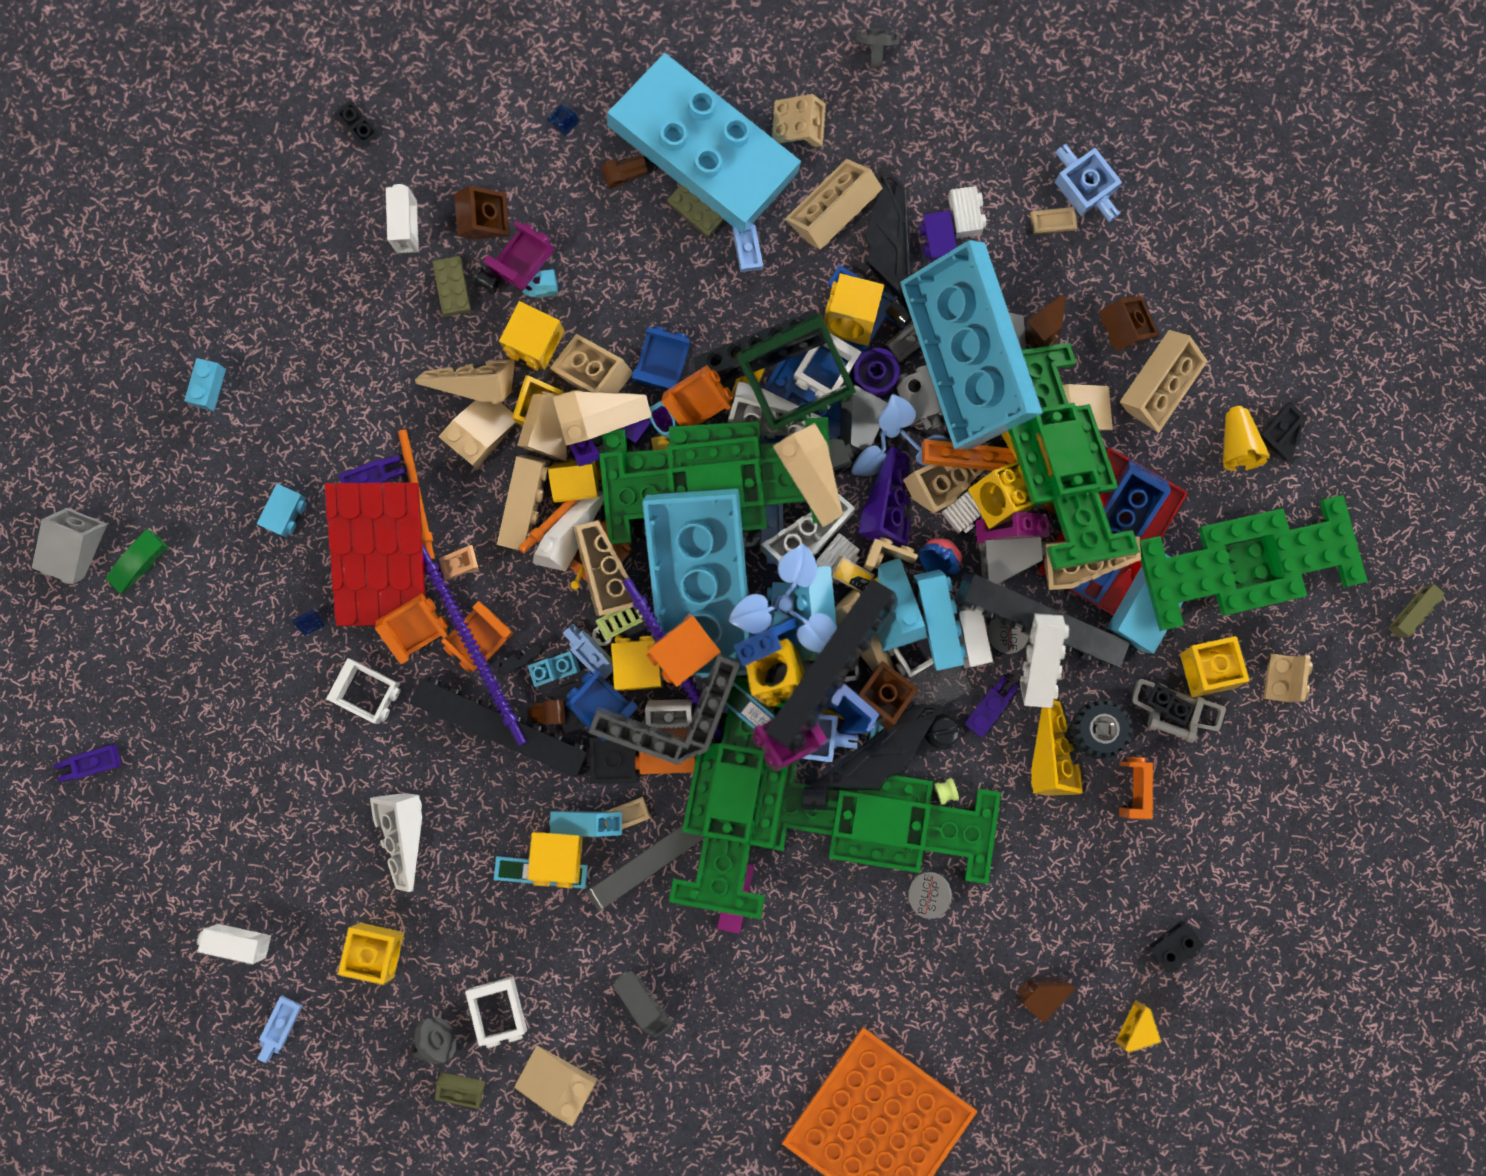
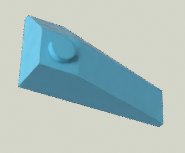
(905, 623)

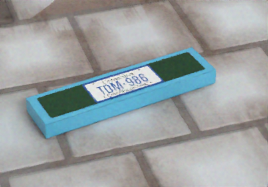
(747, 707)
(517, 871)

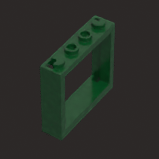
(802, 412)

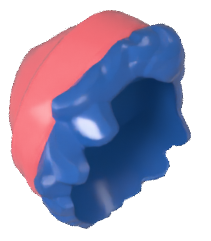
(940, 555)

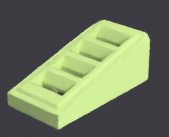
(625, 626)

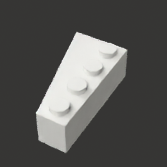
(805, 533)
(1043, 660)

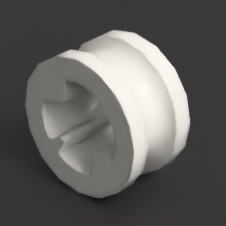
(594, 634)

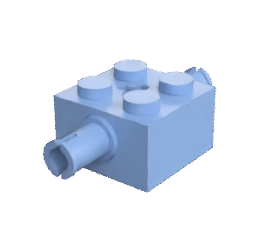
(1075, 179)
(828, 725)

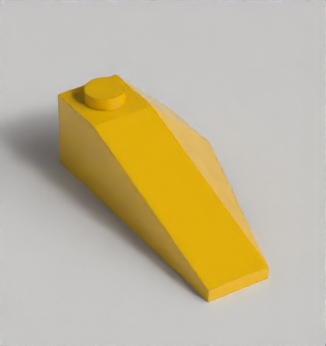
(1052, 764)

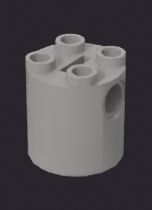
(923, 400)

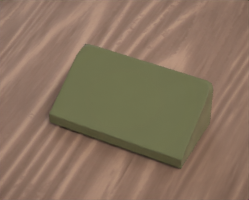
(459, 1090)

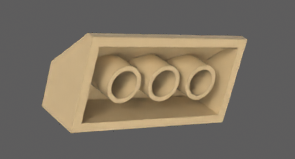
(834, 203)
(1164, 380)

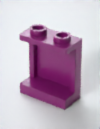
(521, 256)
(1023, 526)
(778, 756)

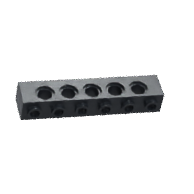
(725, 359)

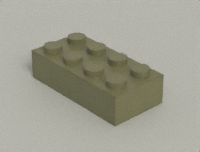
(695, 211)
(452, 286)
(1416, 611)

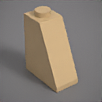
(542, 429)

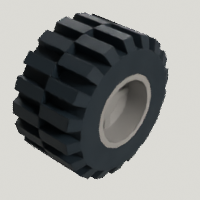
(1101, 729)

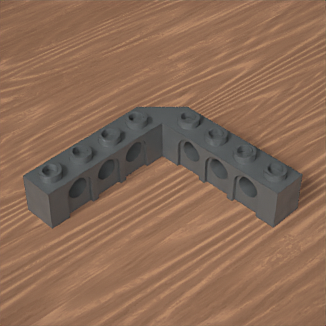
(665, 744)

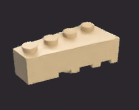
(523, 500)
(602, 569)

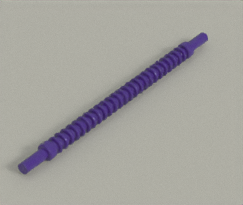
(640, 603)
(509, 719)

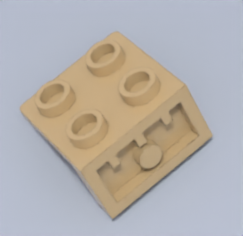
(799, 119)
(884, 546)
(1287, 678)

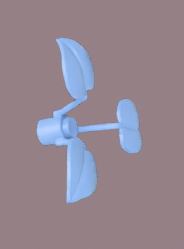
(895, 415)
(753, 611)

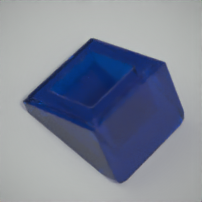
(563, 119)
(308, 622)

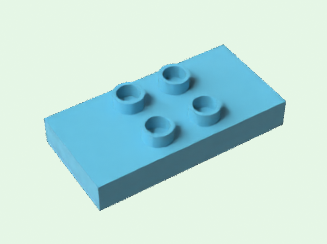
(703, 143)
(970, 346)
(698, 564)

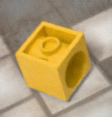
(853, 308)
(531, 336)
(1001, 495)
(632, 667)
(1214, 667)
(758, 670)
(555, 859)
(371, 953)

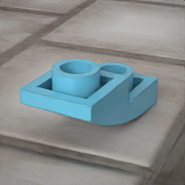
(554, 668)

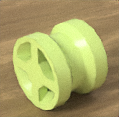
(946, 791)

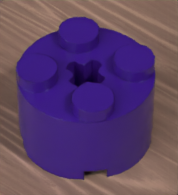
(880, 360)

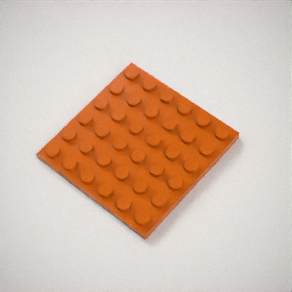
(878, 1116)

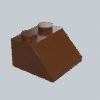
(481, 213)
(1128, 323)
(1046, 325)
(887, 694)
(1044, 996)

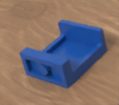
(661, 359)
(766, 642)
(596, 693)
(857, 714)

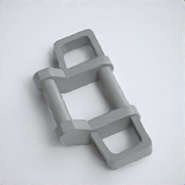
(1192, 725)

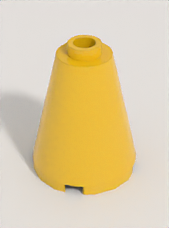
(1242, 441)

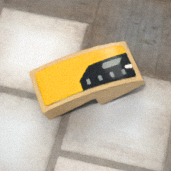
(851, 574)

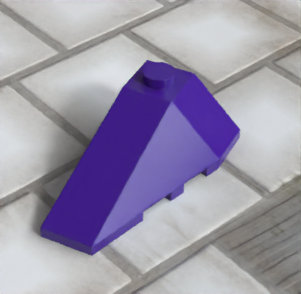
(886, 504)

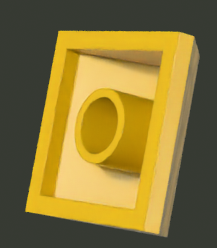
(530, 387)
(573, 482)
(1138, 1029)

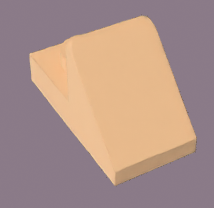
(459, 563)

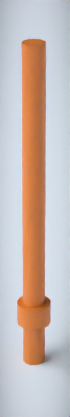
(537, 534)
(427, 537)

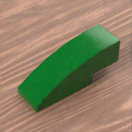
(136, 560)

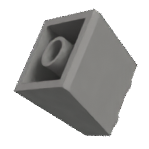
(67, 545)
(1009, 557)

